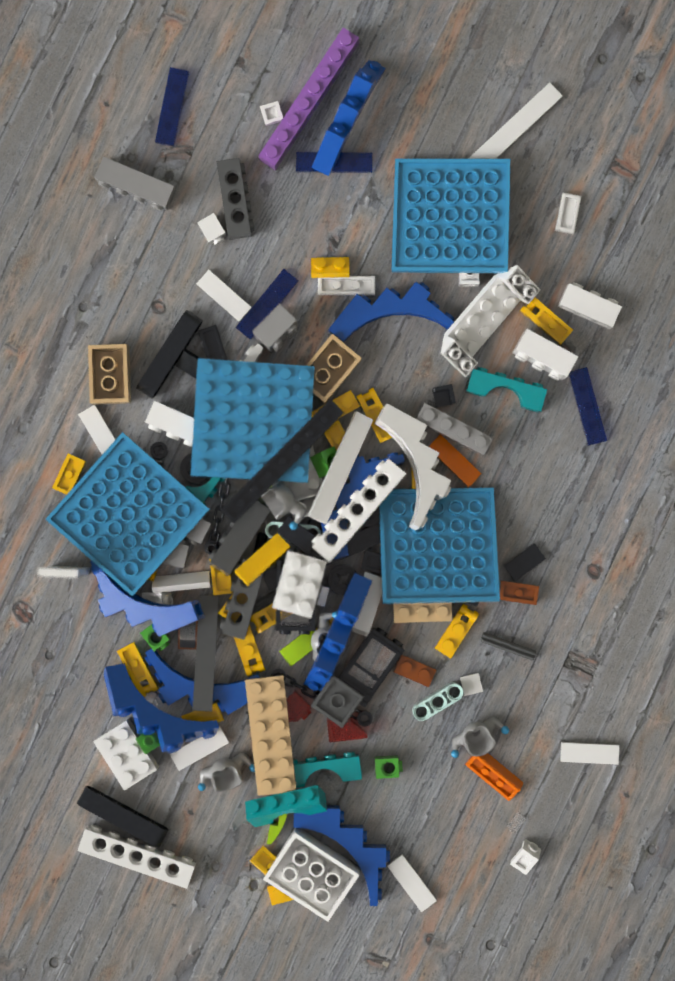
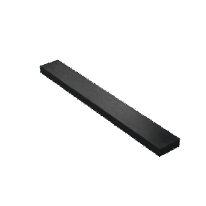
(282, 461)
(360, 541)

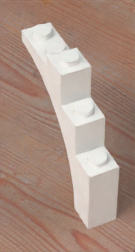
(429, 484)

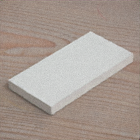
(63, 571)

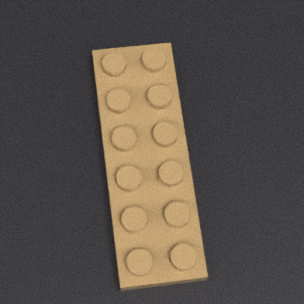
(270, 735)

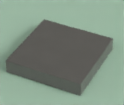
(337, 701)

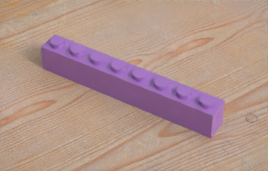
(309, 99)

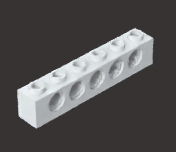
(394, 476)
(126, 859)

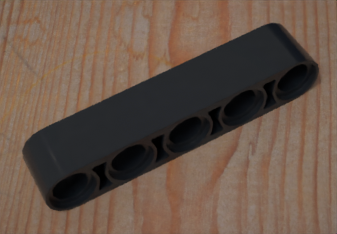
(169, 354)
(122, 816)

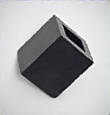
(443, 395)

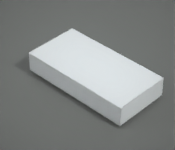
(568, 213)

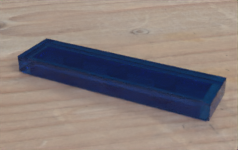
(172, 107)
(347, 163)
(267, 303)
(587, 406)

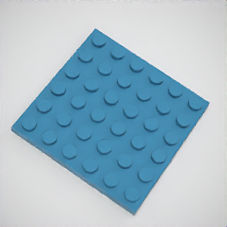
(451, 216)
(248, 416)
(127, 514)
(447, 558)

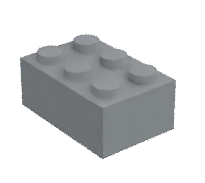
(276, 329)

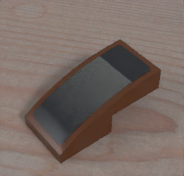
(188, 636)

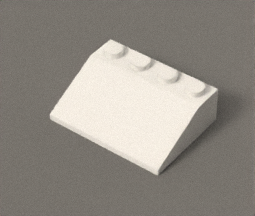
(312, 873)

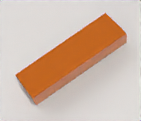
(455, 461)
(495, 775)

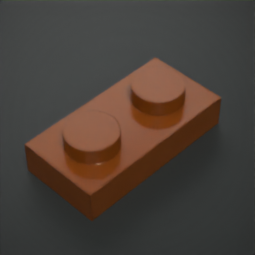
(518, 592)
(414, 670)

